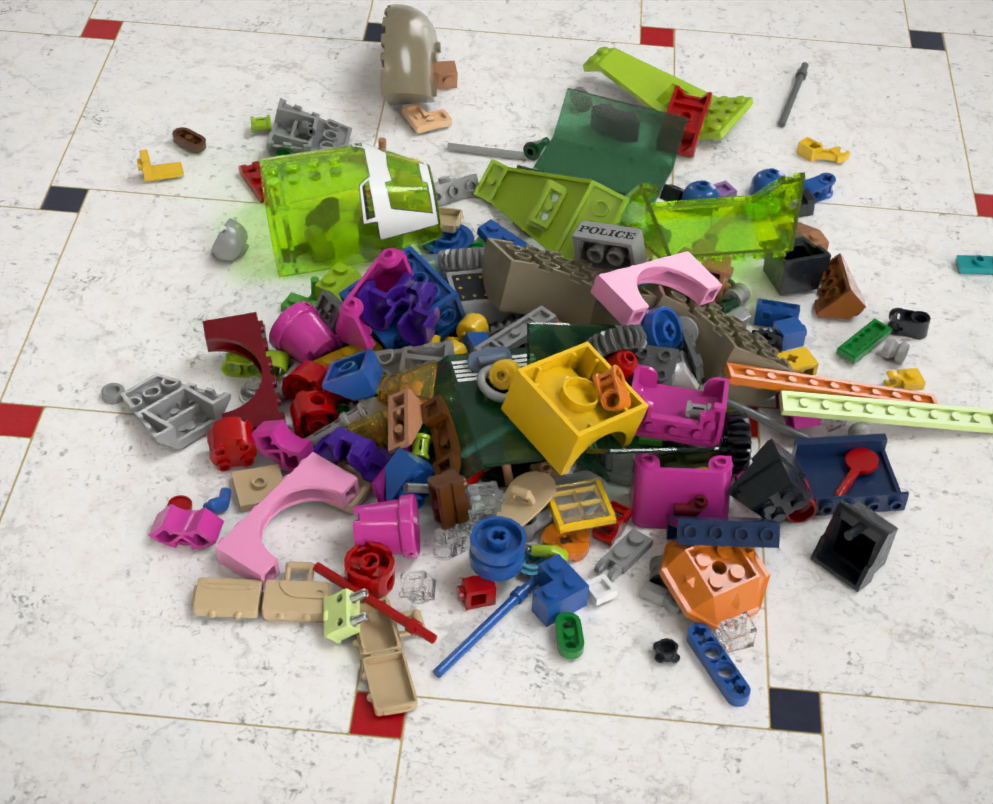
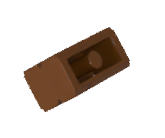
(449, 499)

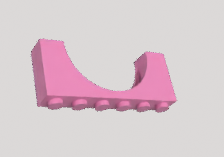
(681, 271)
(310, 481)

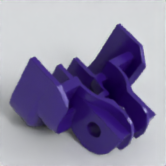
(416, 324)
(356, 450)

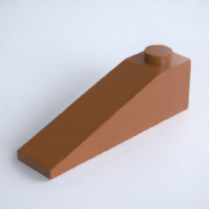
(839, 292)

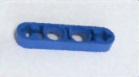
(722, 662)

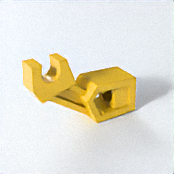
(814, 151)

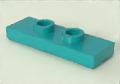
(974, 264)

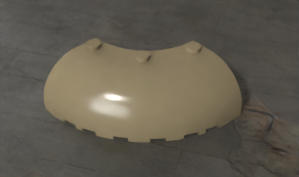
(408, 56)
(527, 278)
(723, 341)

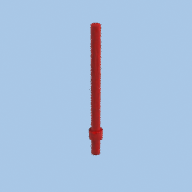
(411, 625)

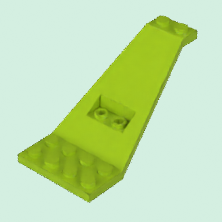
(655, 88)
(528, 195)

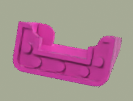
(386, 271)
(667, 409)
(658, 488)

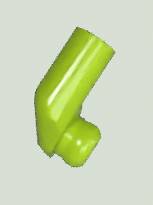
(548, 551)

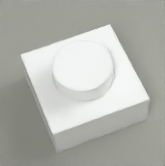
(601, 589)

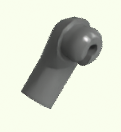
(305, 130)

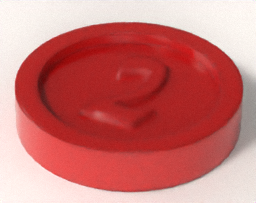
(181, 502)

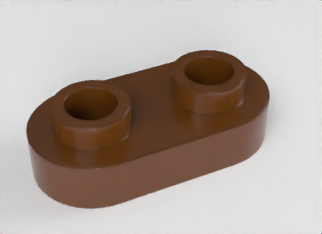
(189, 139)

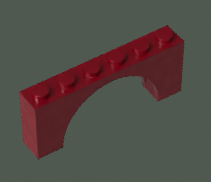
(243, 337)

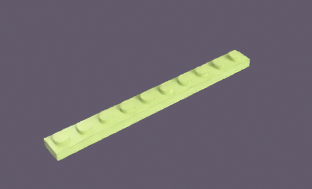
(885, 411)

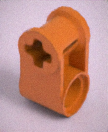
(609, 387)

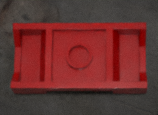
(696, 111)

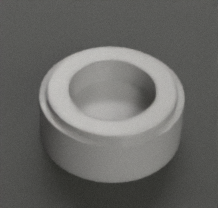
(111, 393)

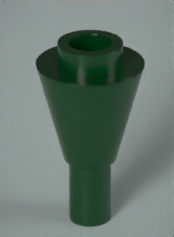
(534, 149)

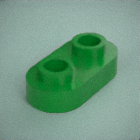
(570, 640)

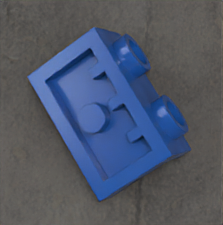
(769, 311)

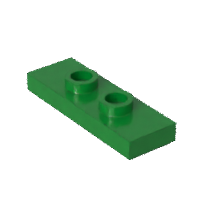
(864, 341)

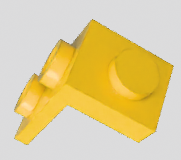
(159, 171)

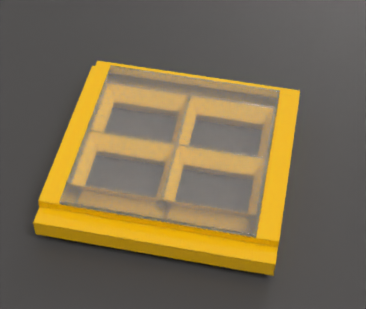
(581, 506)

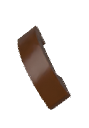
(444, 434)

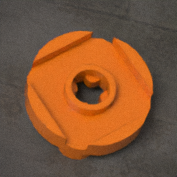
(579, 541)

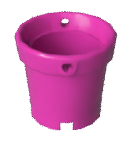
(303, 333)
(391, 524)

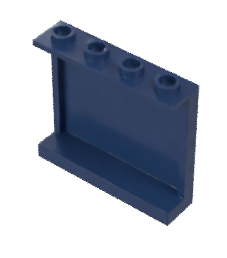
(826, 469)
(723, 531)

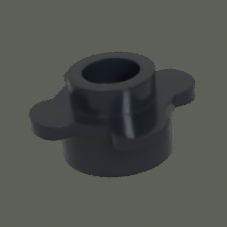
(662, 647)

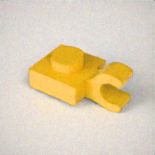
(906, 378)

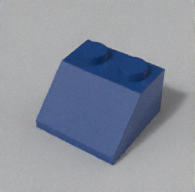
(354, 376)

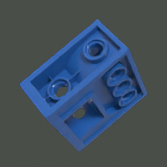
(446, 299)

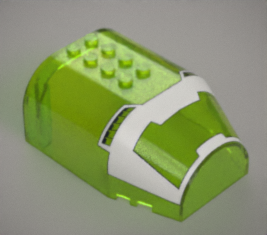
(346, 206)

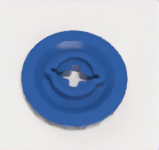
(460, 239)

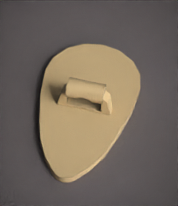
(527, 496)

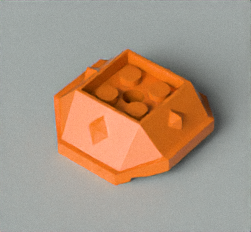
(709, 595)

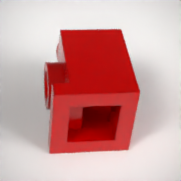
(476, 592)

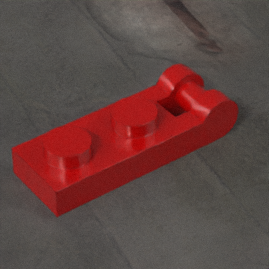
(254, 179)

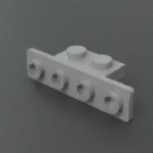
(454, 189)

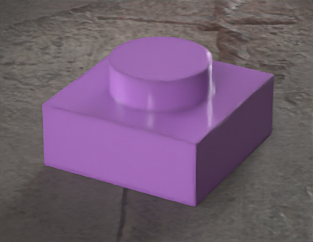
(726, 189)

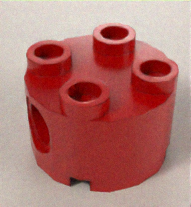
(305, 377)
(312, 412)
(231, 443)
(371, 568)

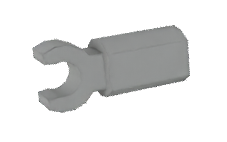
(658, 596)

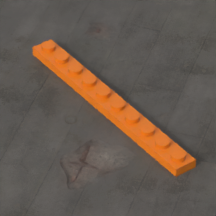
(789, 381)

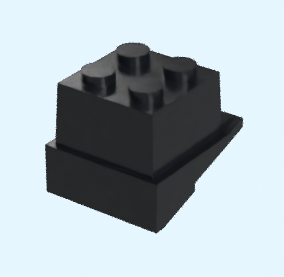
(800, 268)
(772, 483)
(854, 544)

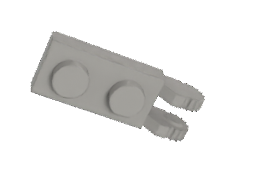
(624, 554)

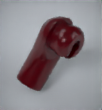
(693, 507)

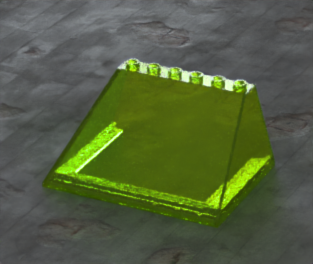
(719, 226)

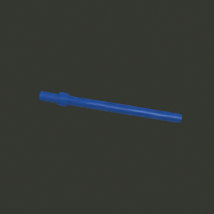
(517, 596)

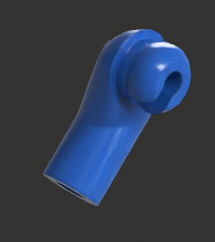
(221, 503)

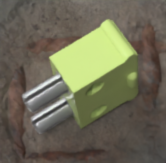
(343, 614)

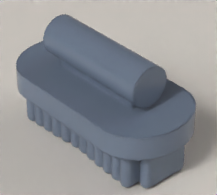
(481, 358)

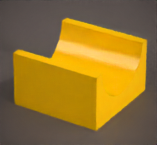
(561, 407)

